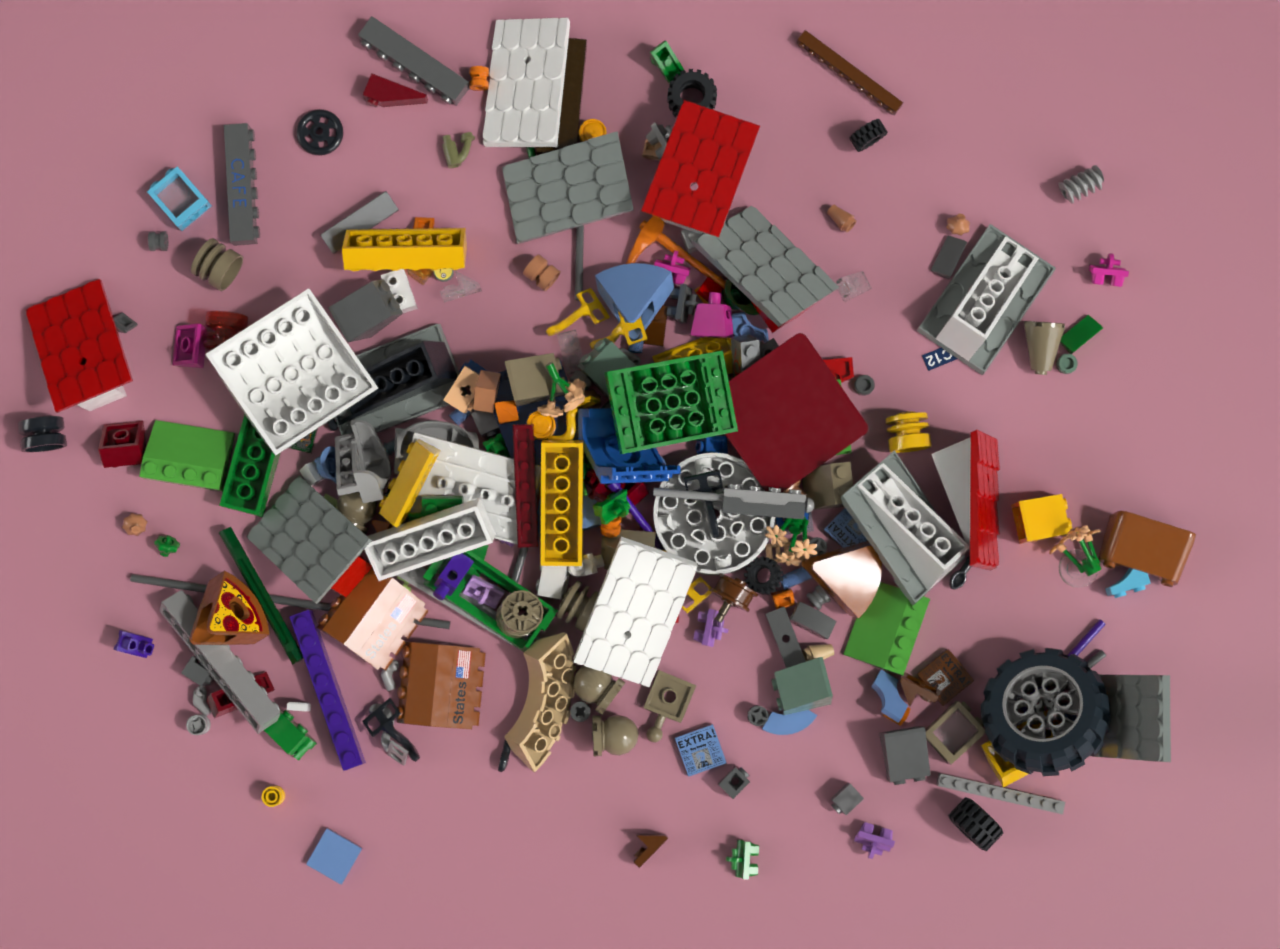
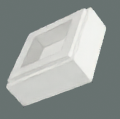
(299, 706)

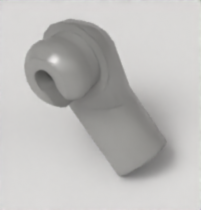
(634, 358)
(387, 675)
(199, 700)

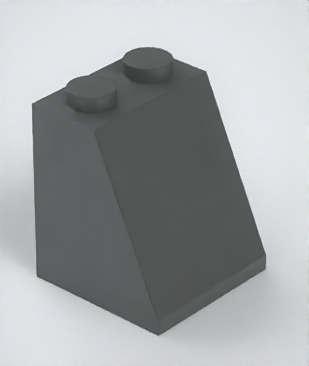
(366, 311)
(905, 754)

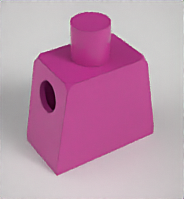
(713, 319)

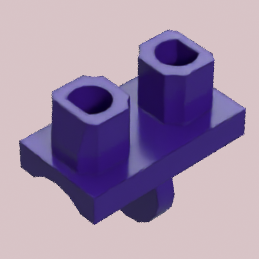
(134, 644)

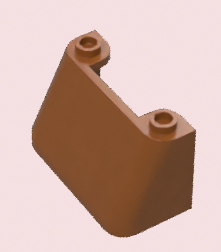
(1146, 546)

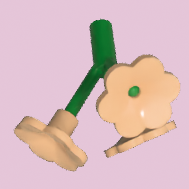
(573, 393)

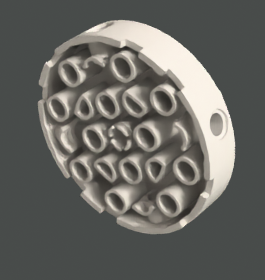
(685, 526)

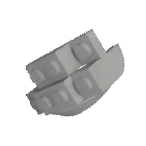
(437, 429)
(364, 472)

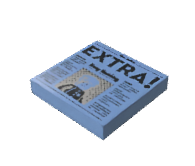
(845, 530)
(700, 750)

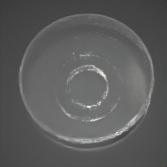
(1070, 573)

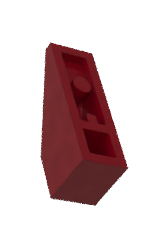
(389, 93)
(221, 704)

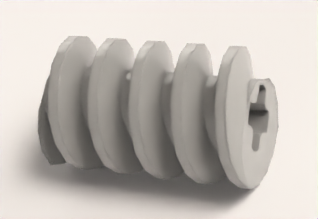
(1081, 183)

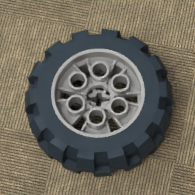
(1072, 740)

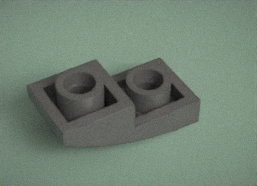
(812, 619)

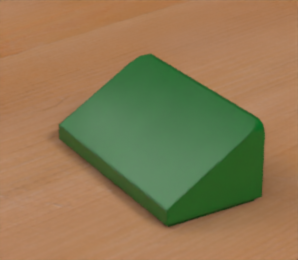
(1080, 334)

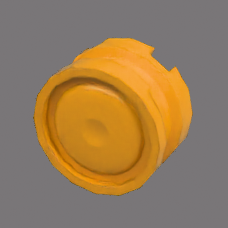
(590, 129)
(543, 425)

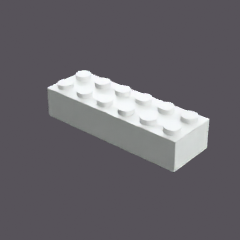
(430, 539)

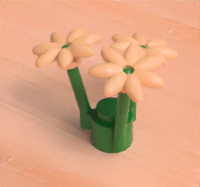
(795, 527)
(1090, 564)

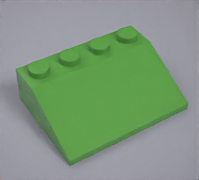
(187, 455)
(887, 630)

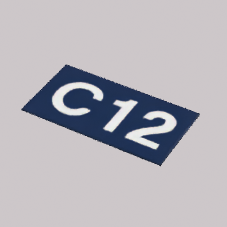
(937, 358)

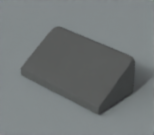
(948, 256)

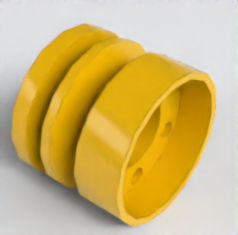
(908, 432)

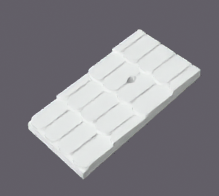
(526, 82)
(474, 475)
(635, 612)

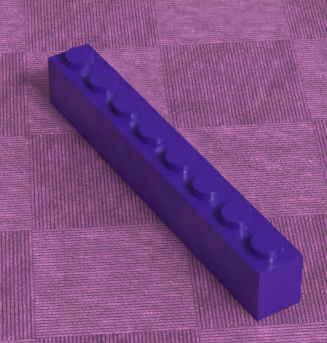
(327, 690)

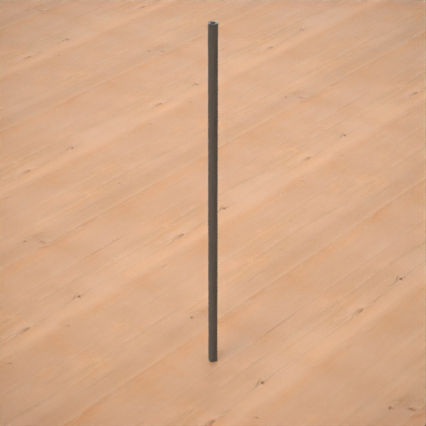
(276, 599)

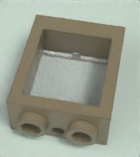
(954, 731)

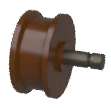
(733, 594)

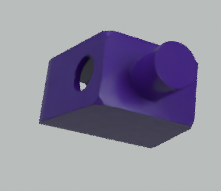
(452, 575)

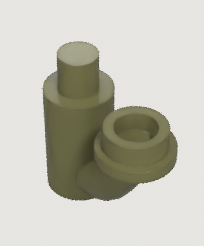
(450, 150)

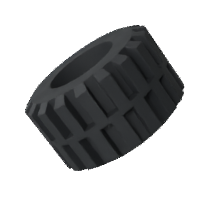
(691, 80)
(976, 824)

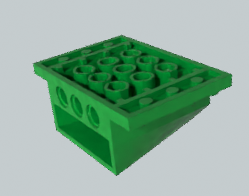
(671, 402)

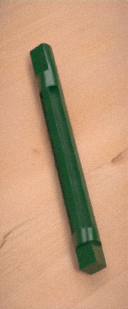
(260, 592)

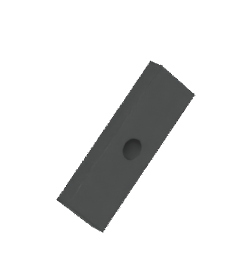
(780, 626)

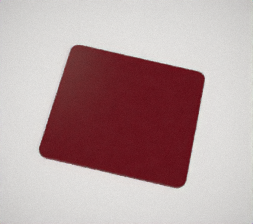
(791, 414)

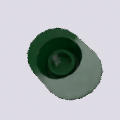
(737, 299)

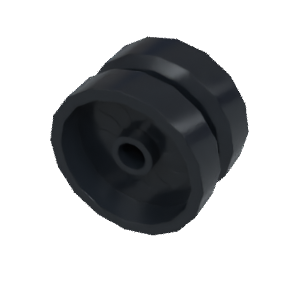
(42, 434)

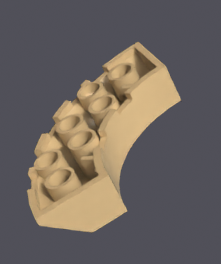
(547, 700)

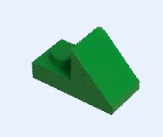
(666, 61)

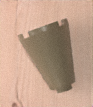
(1042, 344)

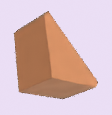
(486, 391)

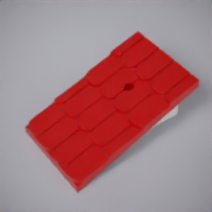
(703, 151)
(80, 348)
(973, 491)

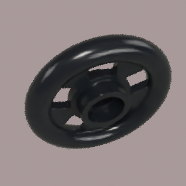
(333, 123)

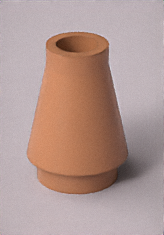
(843, 219)

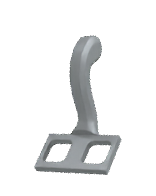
(389, 745)

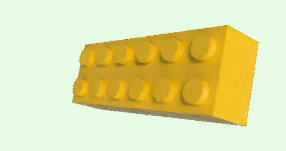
(404, 249)
(561, 502)

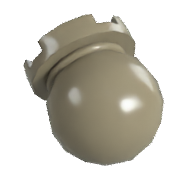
(355, 510)
(596, 687)
(615, 735)

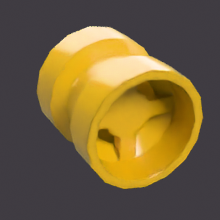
(276, 793)

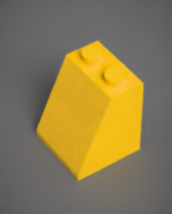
(1041, 518)

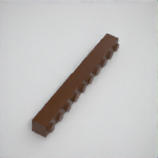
(849, 72)

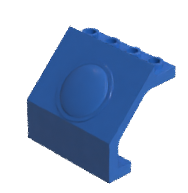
(602, 450)

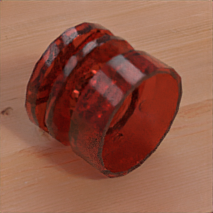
(224, 327)

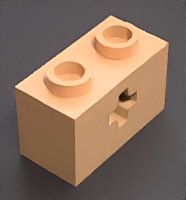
(456, 397)

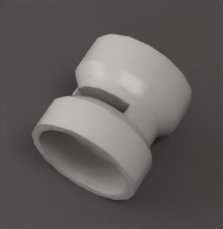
(195, 726)

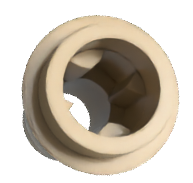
(817, 651)

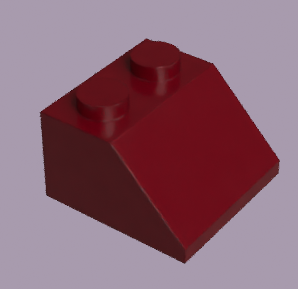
(122, 444)

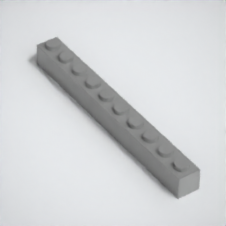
(1000, 793)

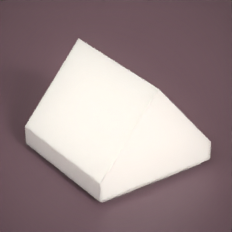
(311, 474)

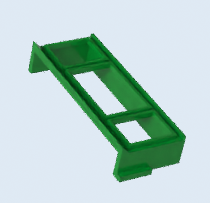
(500, 579)

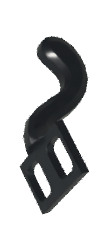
(707, 504)
(386, 725)

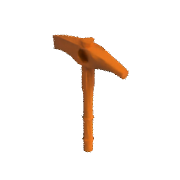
(652, 232)

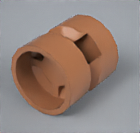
(542, 273)

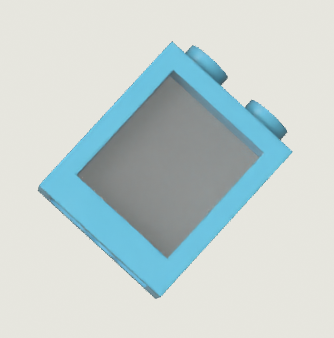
(179, 198)

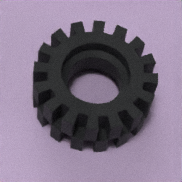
(868, 135)
(772, 583)

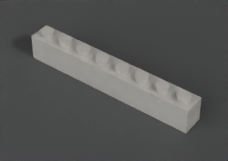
(222, 666)

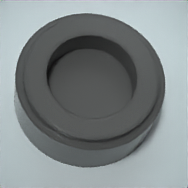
(864, 385)

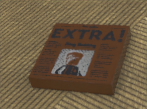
(946, 675)

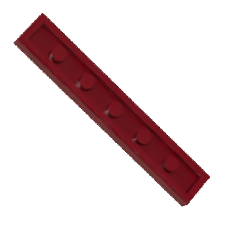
(525, 485)

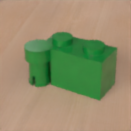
(290, 736)

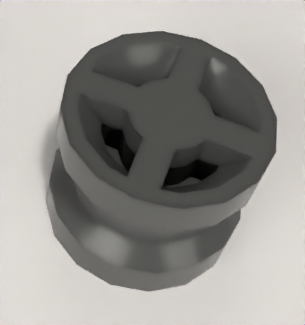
(158, 241)
(821, 545)
(818, 597)
(580, 711)
(760, 714)

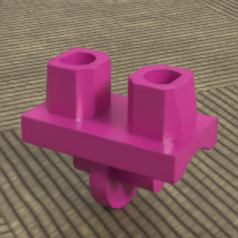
(680, 271)
(1099, 272)

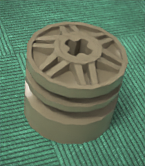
(217, 264)
(577, 605)
(519, 626)

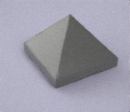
(124, 323)

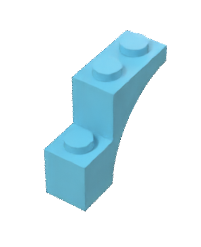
(1131, 580)

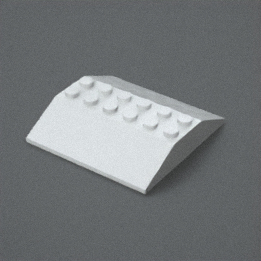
(291, 372)

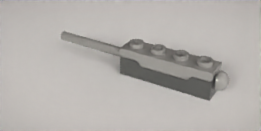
(750, 501)

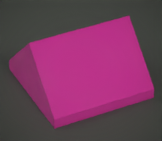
(188, 346)

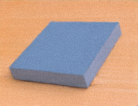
(334, 856)

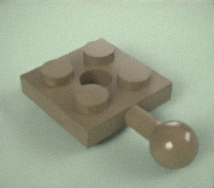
(674, 710)

